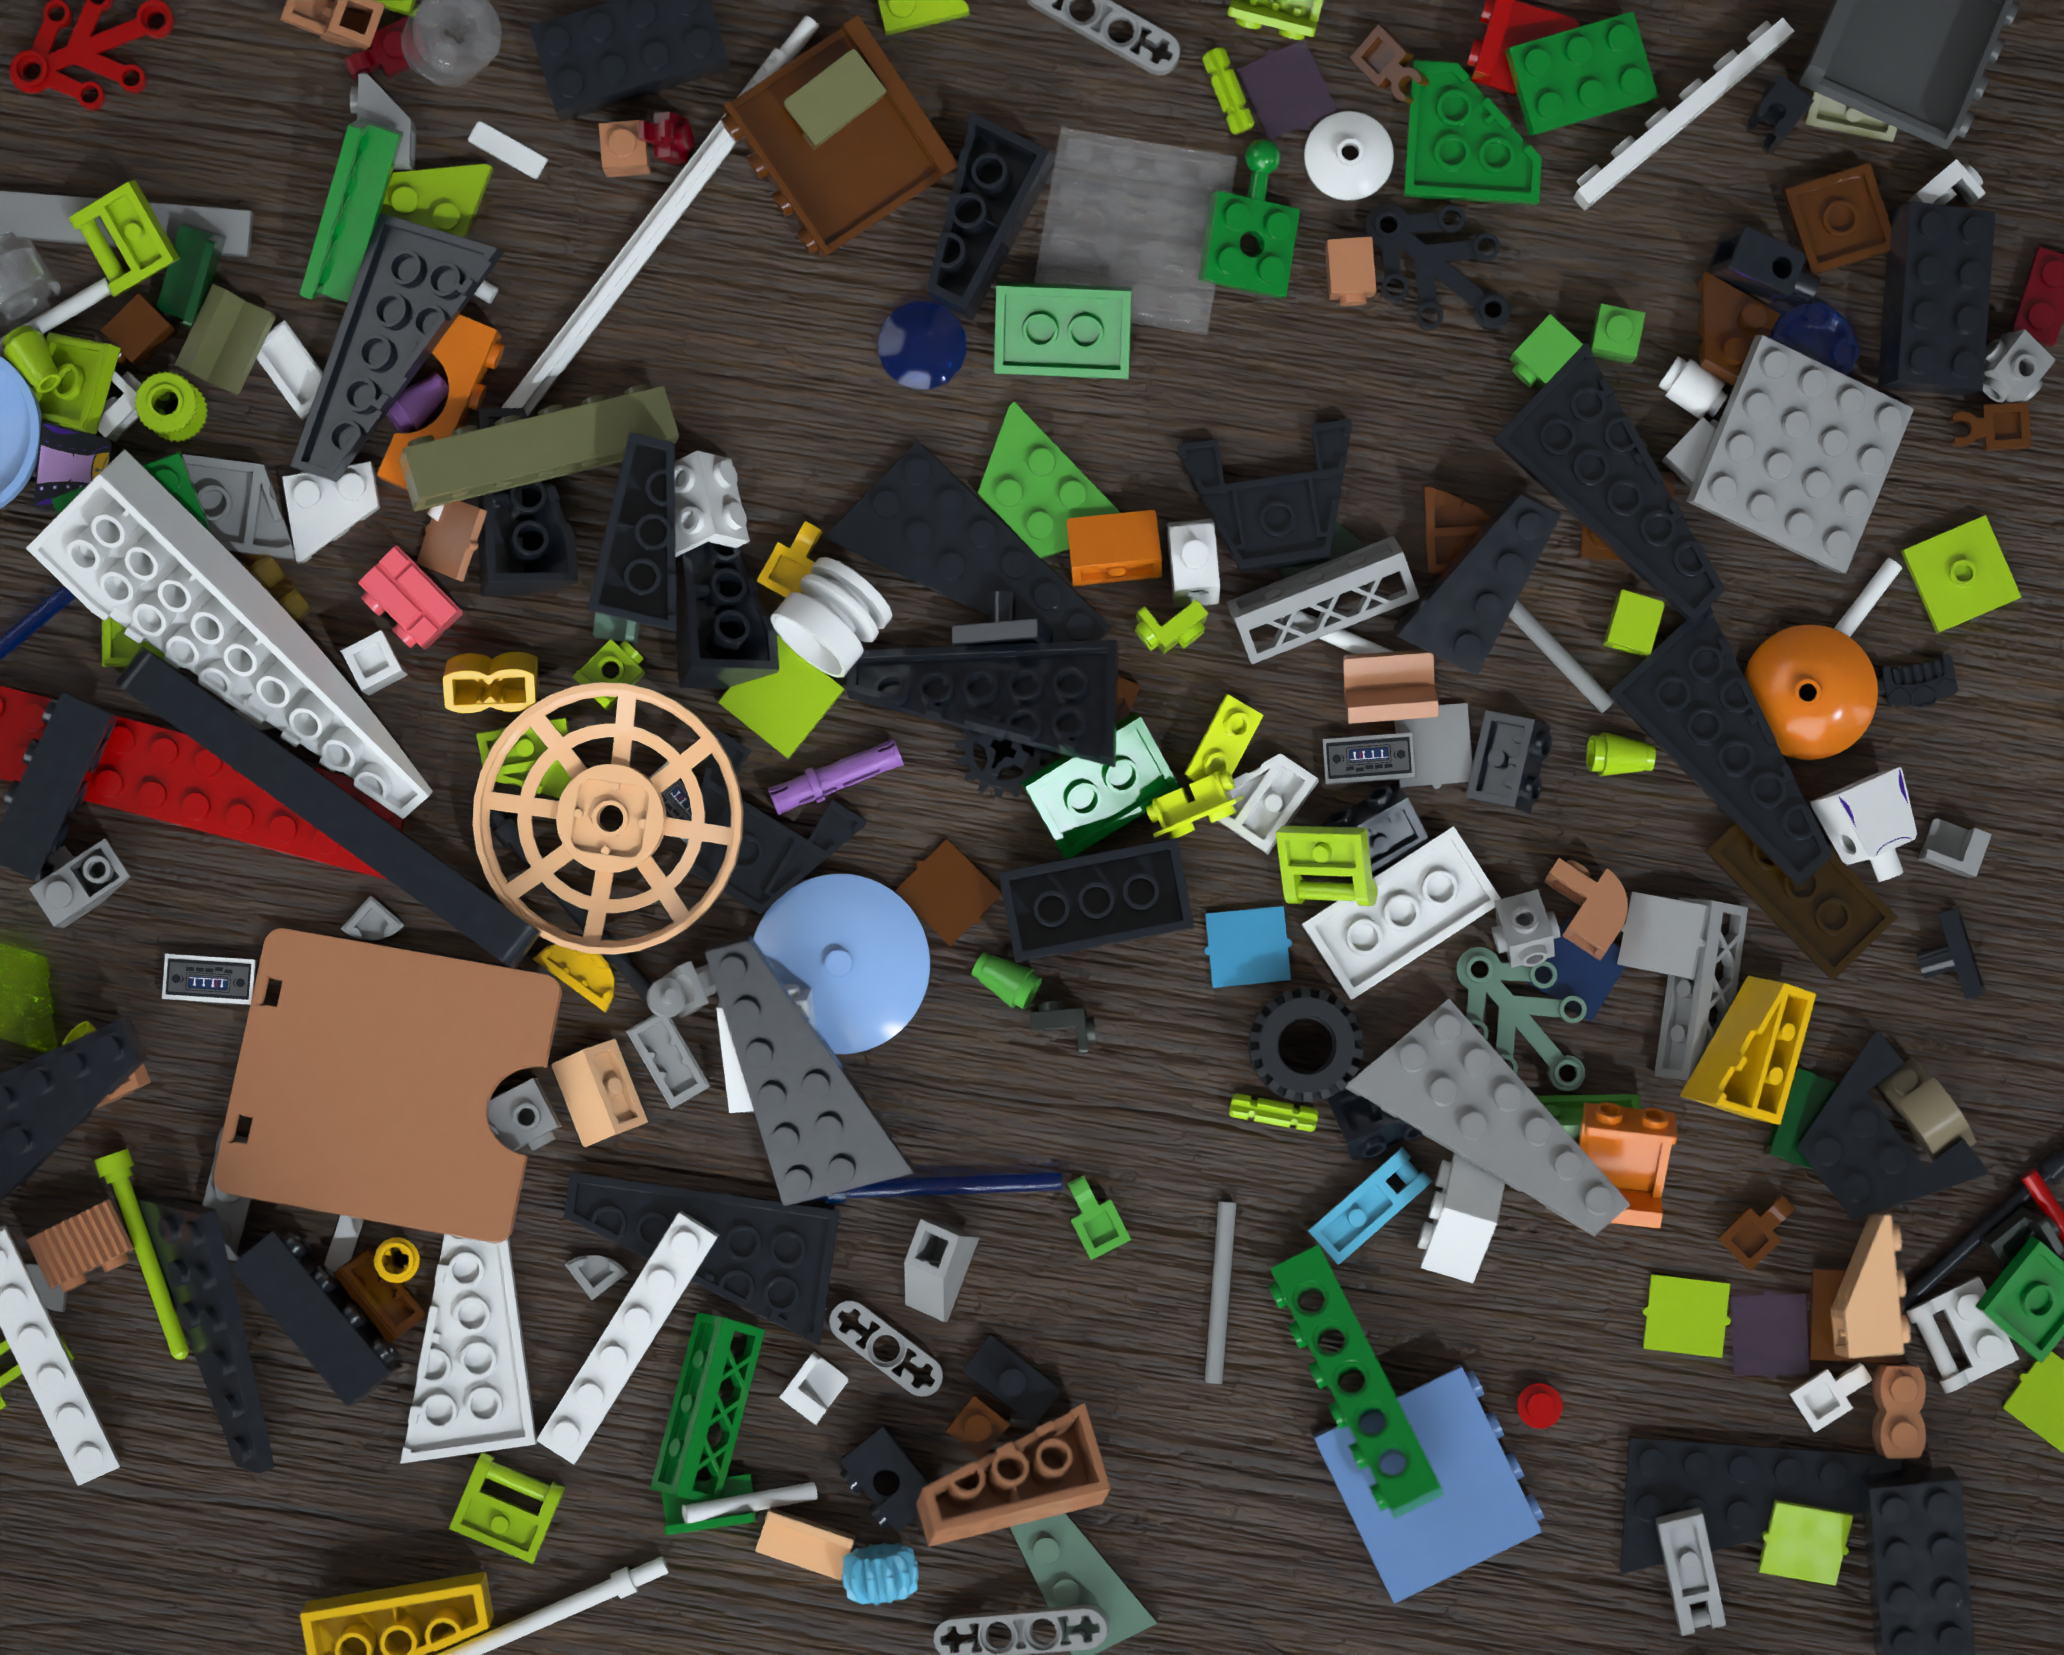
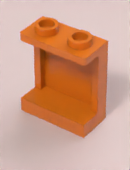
(1633, 1153)

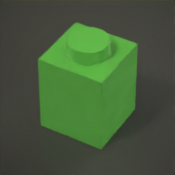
(1616, 333)
(1544, 353)

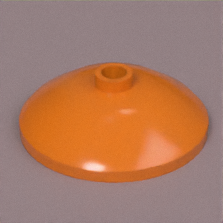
(1843, 684)

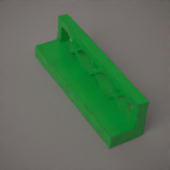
(351, 209)
(685, 1441)

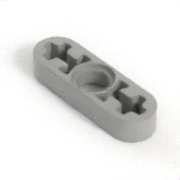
(907, 1377)

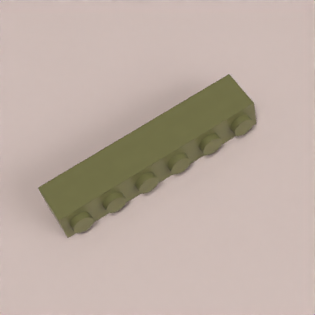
(532, 448)

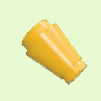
(385, 1262)

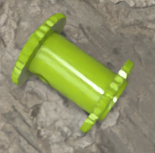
(161, 390)

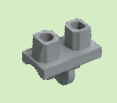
(681, 991)

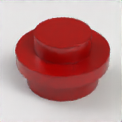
(1539, 1405)

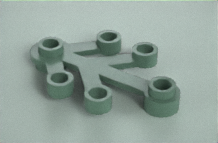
(1516, 1011)

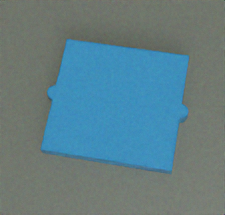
(1248, 946)

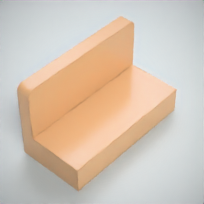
(599, 1092)
(804, 1543)

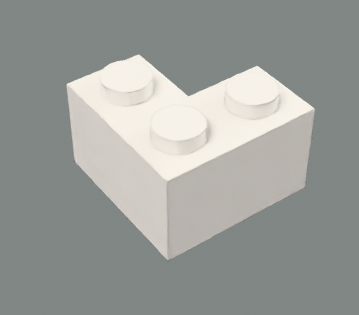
(1462, 1219)

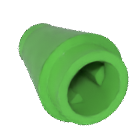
(1007, 980)

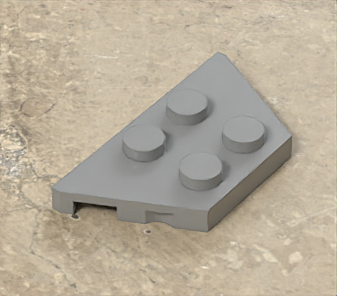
(241, 506)

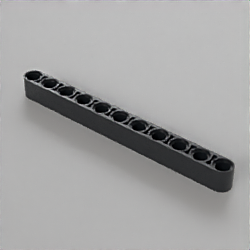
(328, 807)

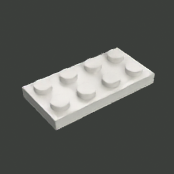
(1415, 909)

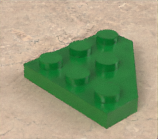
(1464, 143)

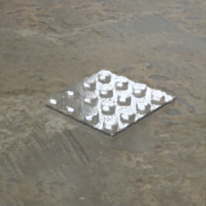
(1133, 220)

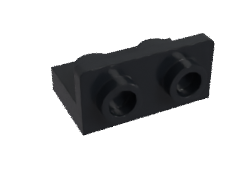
(1509, 761)
(1390, 825)
(1366, 1126)

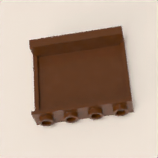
(861, 169)

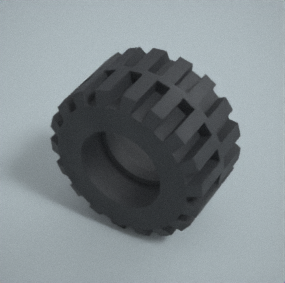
(1345, 1037)

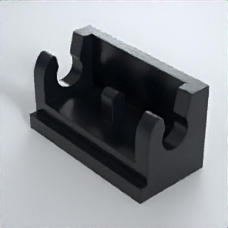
(1783, 107)

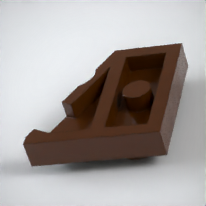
(1729, 326)
(1448, 526)

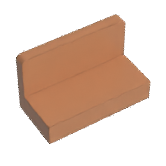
(1389, 686)

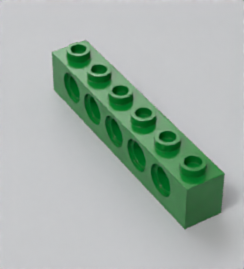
(1312, 1274)

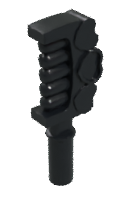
(1918, 684)

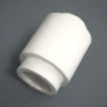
(1693, 388)

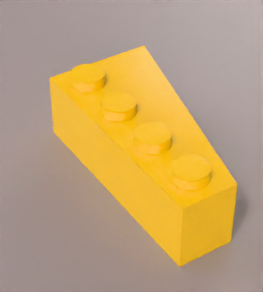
(399, 1618)

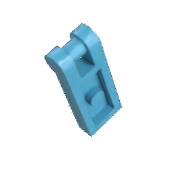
(1368, 1207)

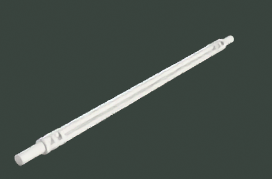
(641, 244)

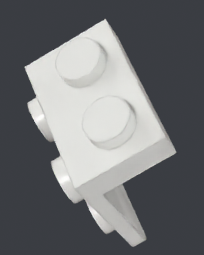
(707, 503)

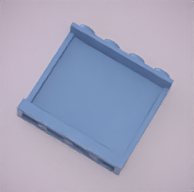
(1481, 1500)

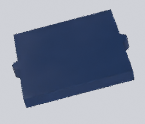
(1580, 974)

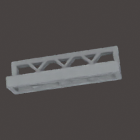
(1322, 584)
(1687, 1001)

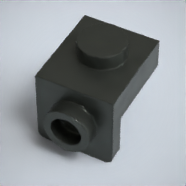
(1056, 1016)
(2016, 1230)

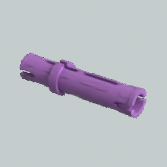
(841, 774)

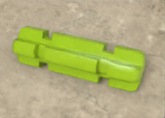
(1228, 90)
(1273, 1112)

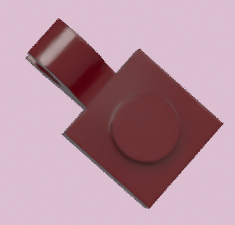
(384, 54)
(670, 136)

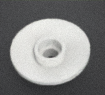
(1342, 177)

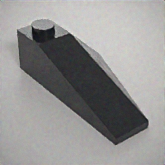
(525, 534)
(720, 621)

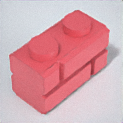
(409, 598)

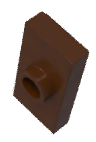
(383, 1302)

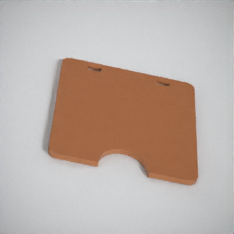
(382, 1084)

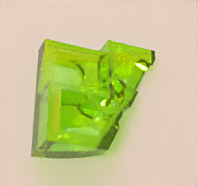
(26, 999)

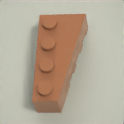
(1019, 1483)

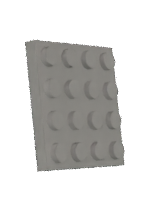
(1800, 454)

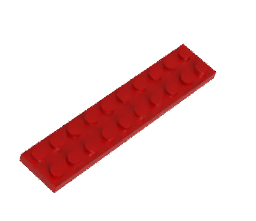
(183, 784)

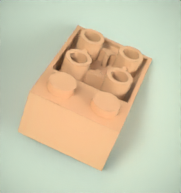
(1867, 1303)

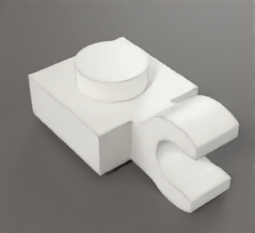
(1824, 1398)

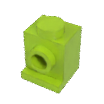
(624, 656)

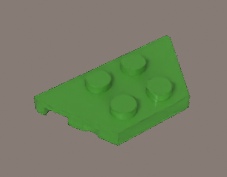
(1037, 486)

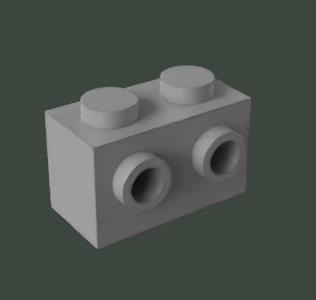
(523, 1117)

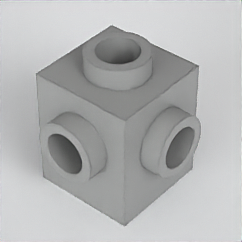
(2015, 367)
(1525, 929)

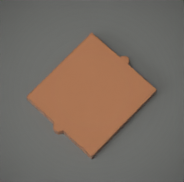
(452, 539)

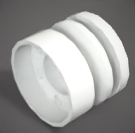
(831, 617)

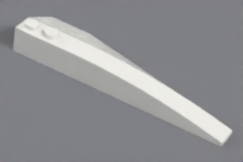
(170, 582)

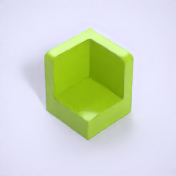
(1633, 623)

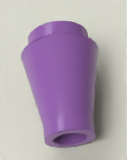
(418, 403)

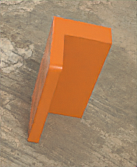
(1114, 547)

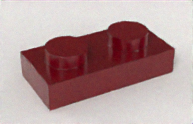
(2042, 298)

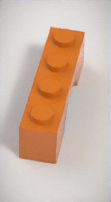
(466, 355)

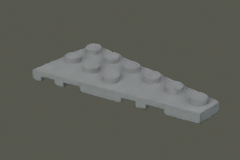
(1476, 1106)

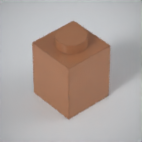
(622, 150)
(1350, 270)

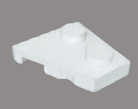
(327, 509)
(1270, 800)

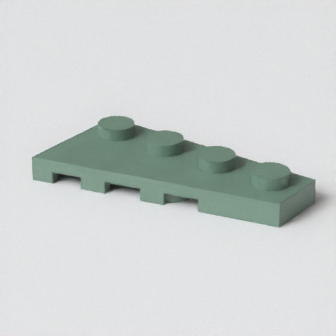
(1076, 1574)

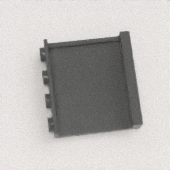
(1910, 60)

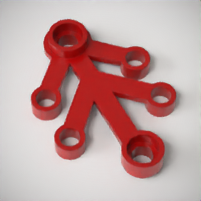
(85, 49)

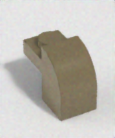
(1927, 1109)

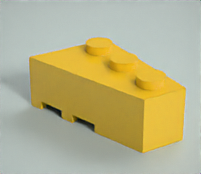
(1754, 1051)

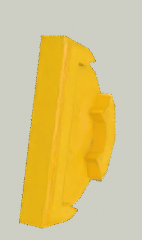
(584, 972)

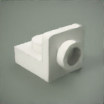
(1939, 189)
(121, 412)

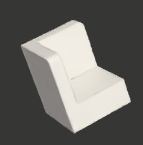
(373, 663)
(814, 1388)

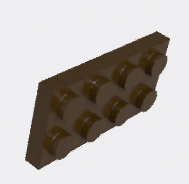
(1827, 917)

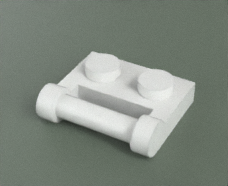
(1979, 1338)

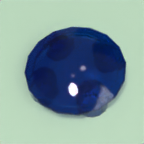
(1820, 335)
(922, 345)

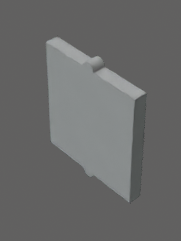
(1440, 747)
(1663, 935)

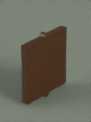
(948, 892)

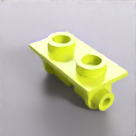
(1224, 739)
(1211, 799)

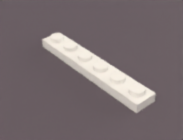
(1667, 124)
(627, 1337)
(50, 1370)

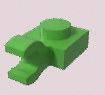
(1098, 1224)

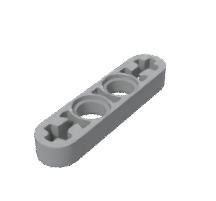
(1097, 30)
(1021, 1627)

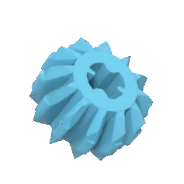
(880, 1573)

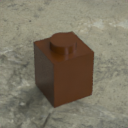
(138, 331)
(978, 1426)

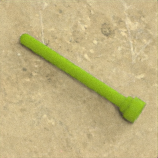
(117, 1172)

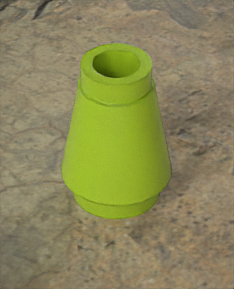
(31, 357)
(1618, 755)

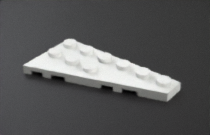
(472, 1359)

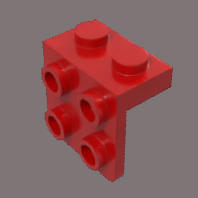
(1510, 25)

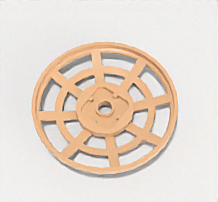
(579, 818)

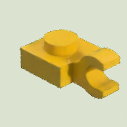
(789, 565)

